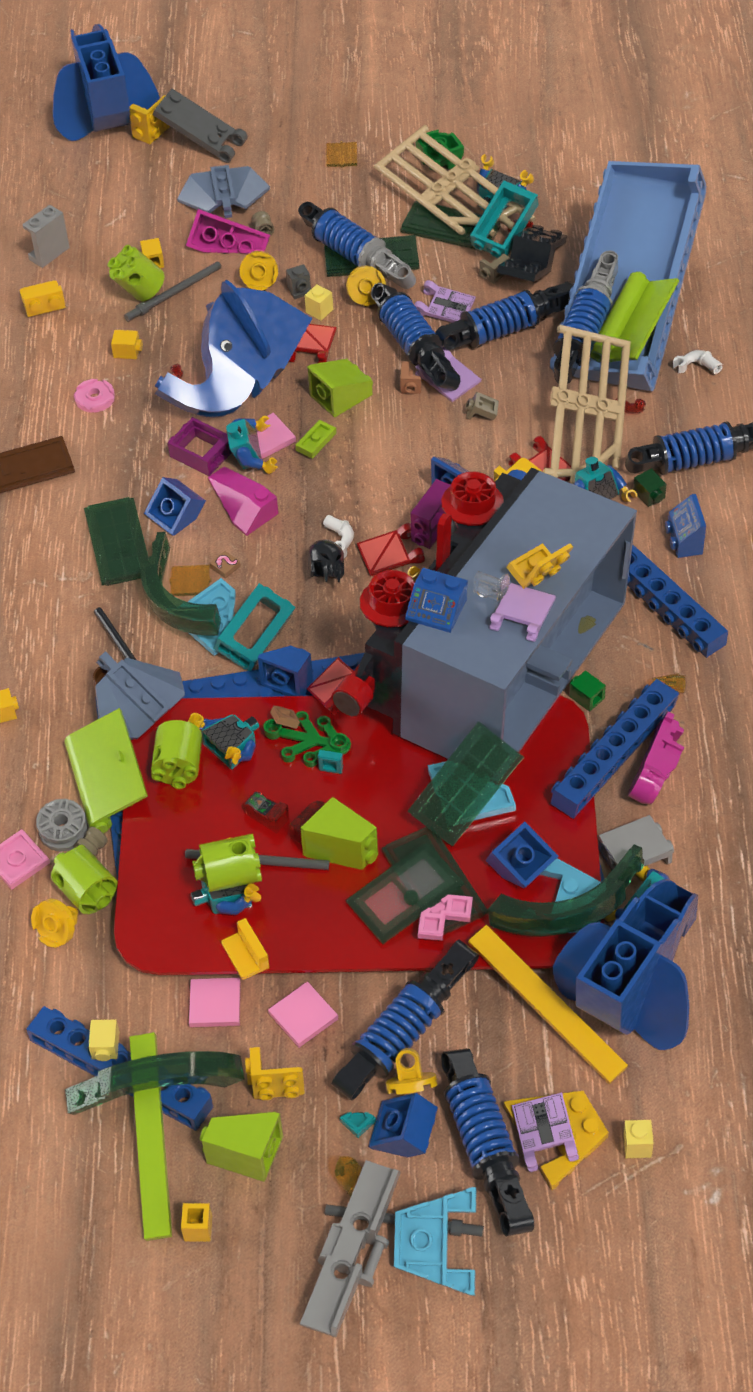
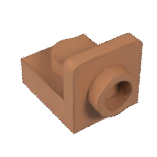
(409, 383)

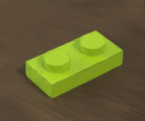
(315, 439)

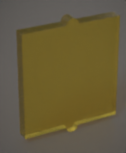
(341, 154)
(189, 580)

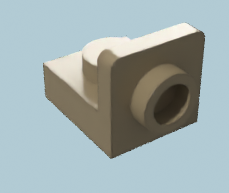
(489, 270)
(482, 405)

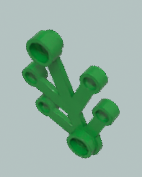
(308, 739)

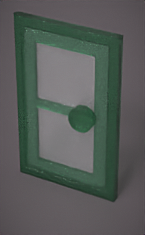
(404, 892)

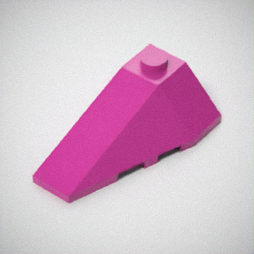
(222, 235)
(244, 499)

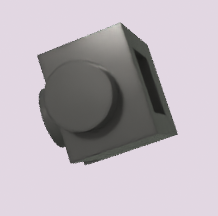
(298, 281)

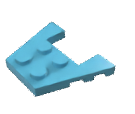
(572, 881)
(423, 1240)

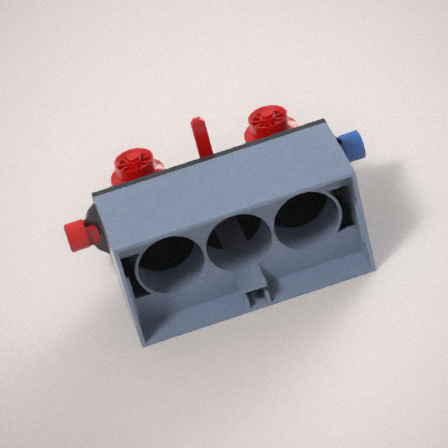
(447, 681)

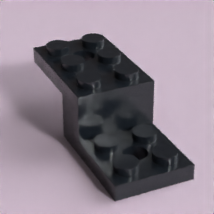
(532, 253)

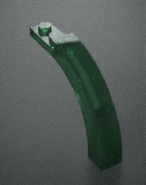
(179, 614)
(570, 914)
(155, 1071)

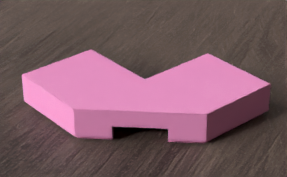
(450, 908)

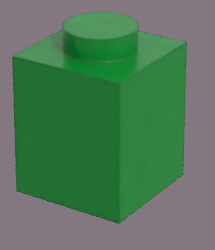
(587, 690)

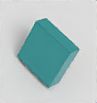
(330, 761)

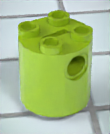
(136, 273)
(176, 753)
(228, 863)
(84, 879)

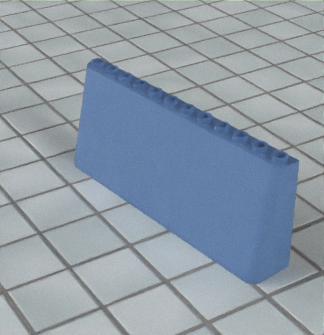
(650, 221)

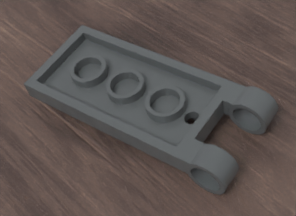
(199, 125)

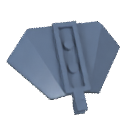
(223, 188)
(139, 690)

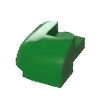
(449, 141)

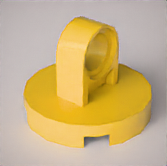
(258, 270)
(361, 282)
(54, 922)
(410, 1078)

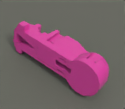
(658, 761)

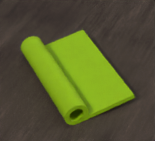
(635, 314)
(105, 769)

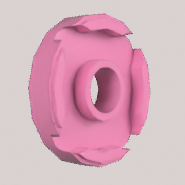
(98, 403)

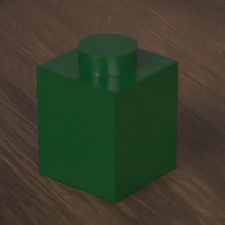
(649, 487)

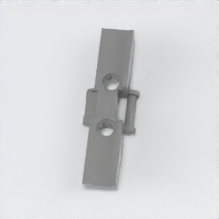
(333, 1295)

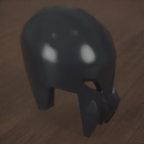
(325, 560)

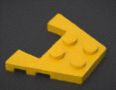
(587, 1132)

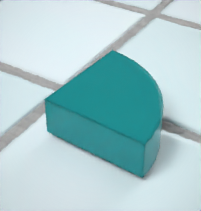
(357, 1122)

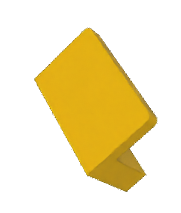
(246, 951)

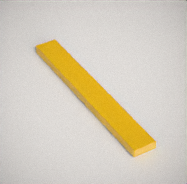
(548, 1004)

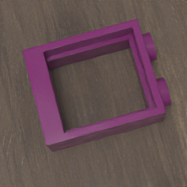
(212, 459)
(427, 514)

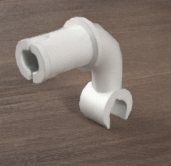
(702, 357)
(343, 529)

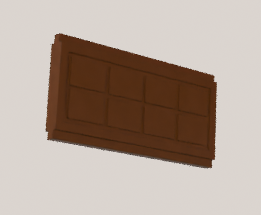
(34, 464)

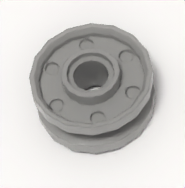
(57, 813)

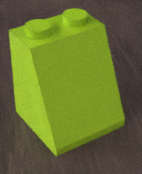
(338, 385)
(339, 836)
(243, 1143)

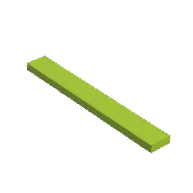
(151, 1149)

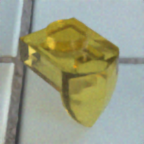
(347, 1173)

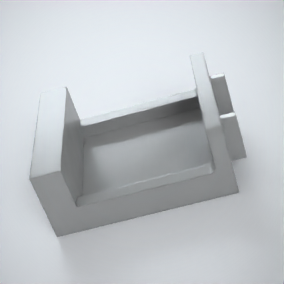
(47, 235)
(643, 833)

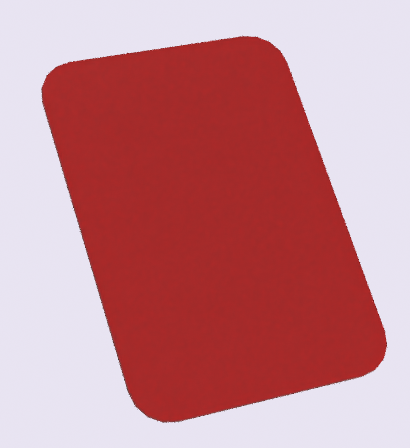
(304, 910)

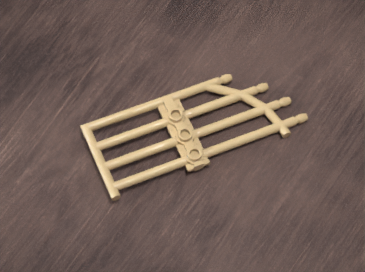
(447, 183)
(588, 404)

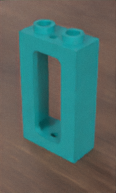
(506, 193)
(238, 653)

